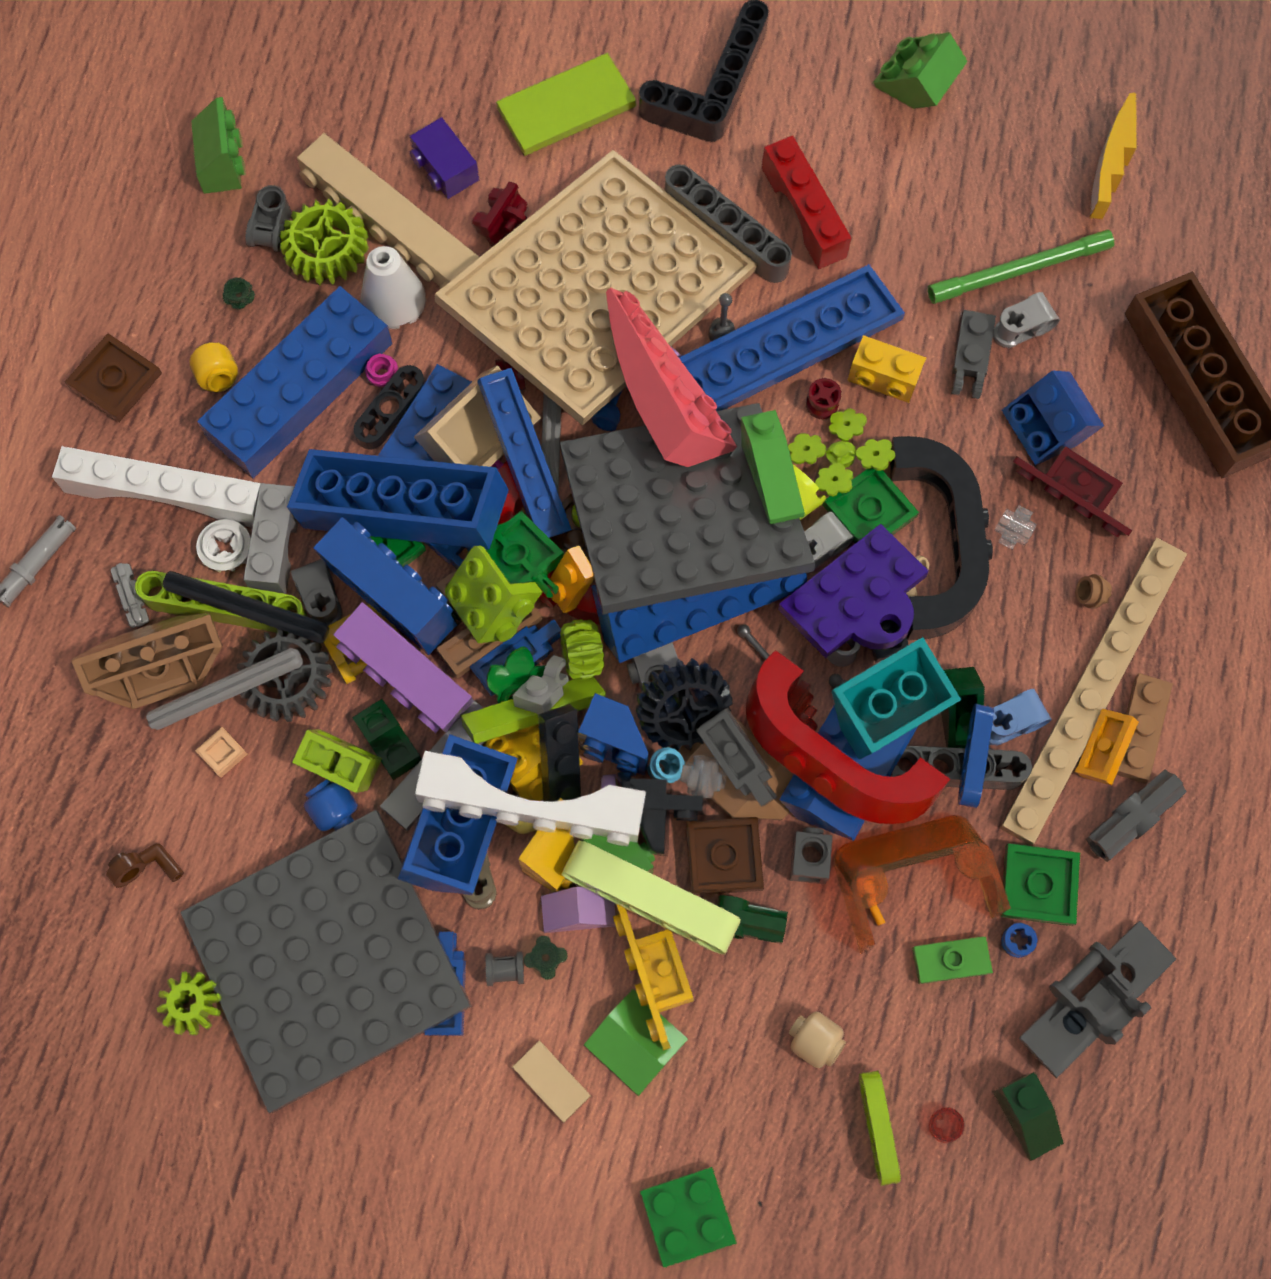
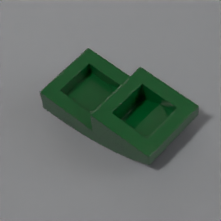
(387, 739)

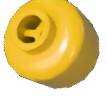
(213, 367)

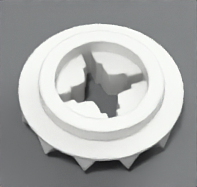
(224, 531)

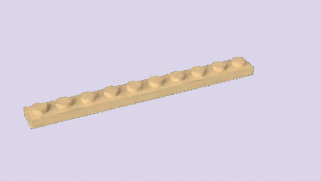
(1093, 692)

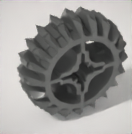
(314, 672)

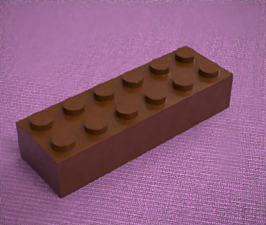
(1204, 372)

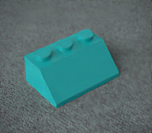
(892, 698)

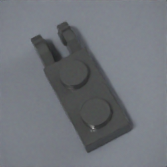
(973, 350)

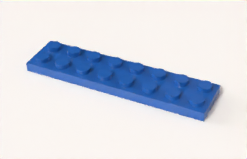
(793, 337)

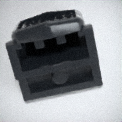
(659, 806)

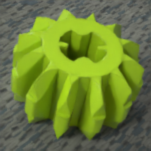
(582, 649)
(198, 1011)

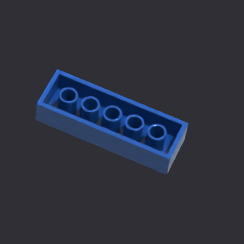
(295, 382)
(400, 497)
(655, 625)

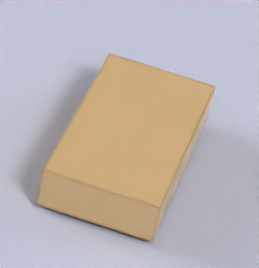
(551, 1081)

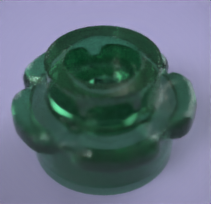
(235, 286)

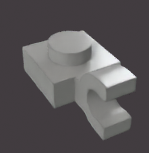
(543, 692)

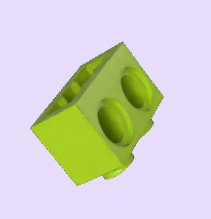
(337, 760)

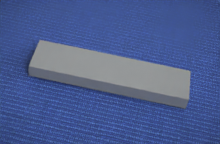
(402, 802)

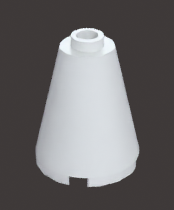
(391, 288)

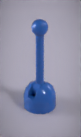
(608, 416)

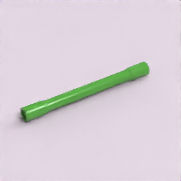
(957, 286)

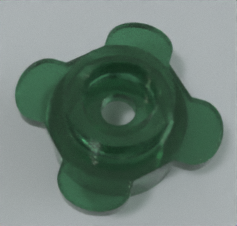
(542, 947)

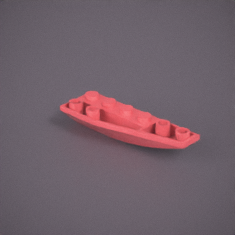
(663, 390)

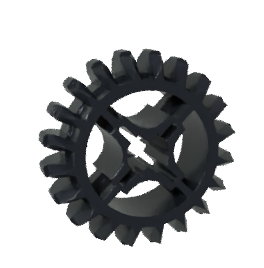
(666, 700)

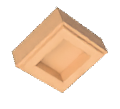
(221, 752)

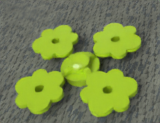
(841, 453)

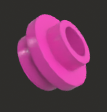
(379, 362)

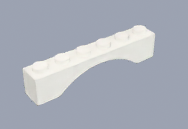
(113, 476)
(453, 784)

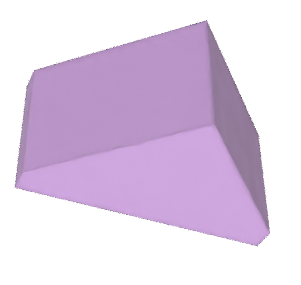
(576, 910)

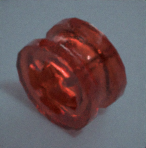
(955, 1117)

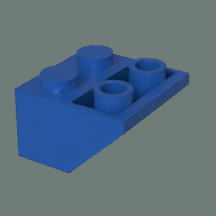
(1052, 416)
(613, 735)

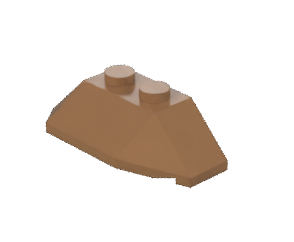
(150, 661)
(733, 800)

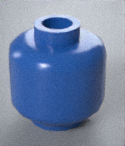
(330, 806)

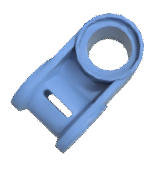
(1018, 717)

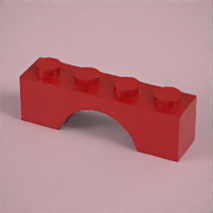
(820, 223)

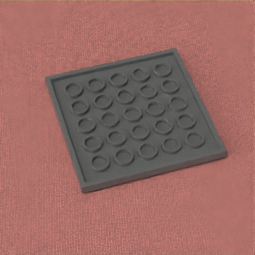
(675, 528)
(324, 961)

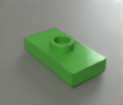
(952, 960)

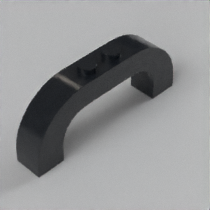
(950, 474)

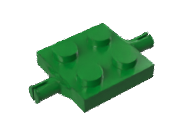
(525, 553)

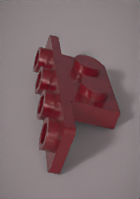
(1080, 482)

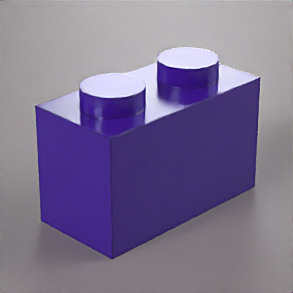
(444, 158)

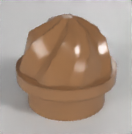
(1093, 591)

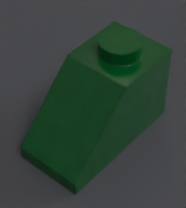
(957, 717)
(1030, 1115)

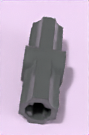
(1136, 815)

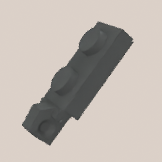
(737, 756)

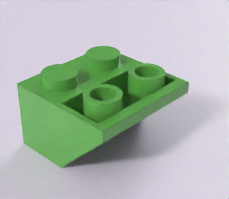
(921, 69)
(216, 148)

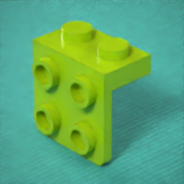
(487, 600)

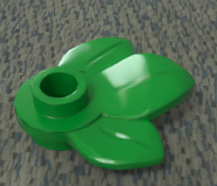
(515, 672)

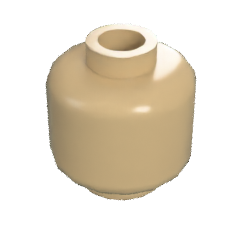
(817, 1039)

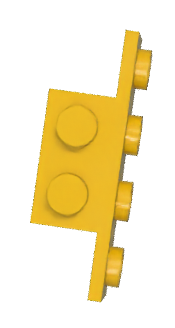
(660, 971)

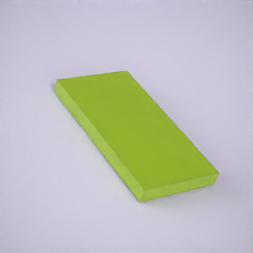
(566, 104)

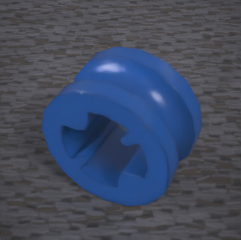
(1012, 948)

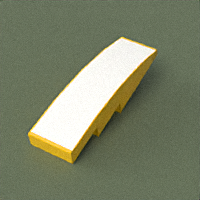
(1115, 155)

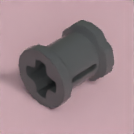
(504, 968)

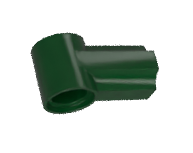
(756, 921)

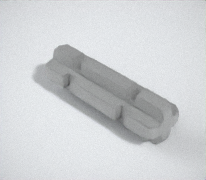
(129, 599)

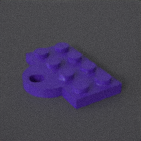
(857, 595)

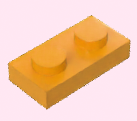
(573, 578)
(1106, 746)

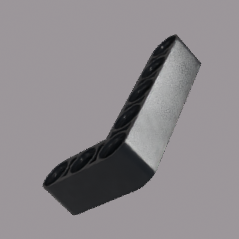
(737, 55)

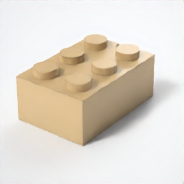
(465, 429)

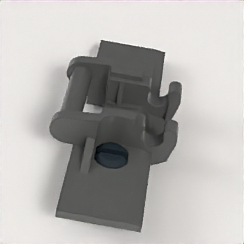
(1106, 1008)

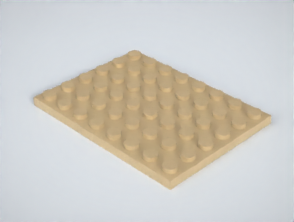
(545, 284)

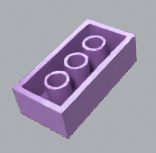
(405, 668)

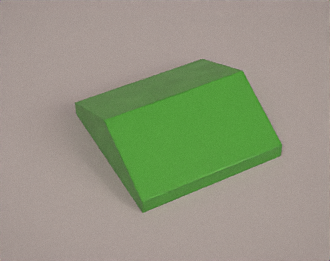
(627, 1047)

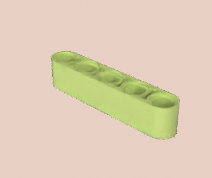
(651, 897)

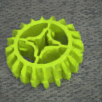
(333, 250)

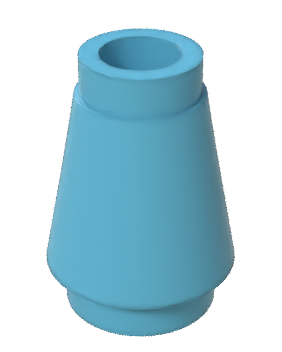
(671, 761)

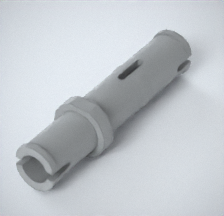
(34, 560)

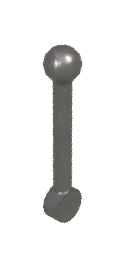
(744, 632)

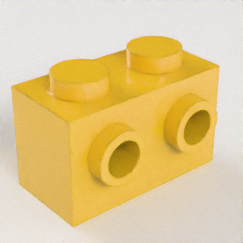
(886, 369)

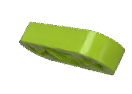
(879, 1128)

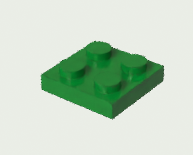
(871, 503)
(1041, 884)
(688, 1217)

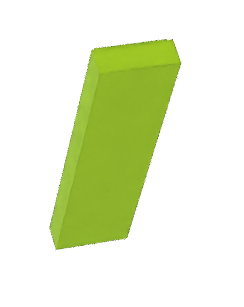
(507, 718)

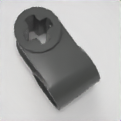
(265, 222)
(317, 590)

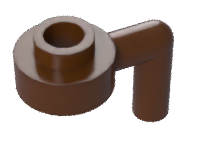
(127, 867)

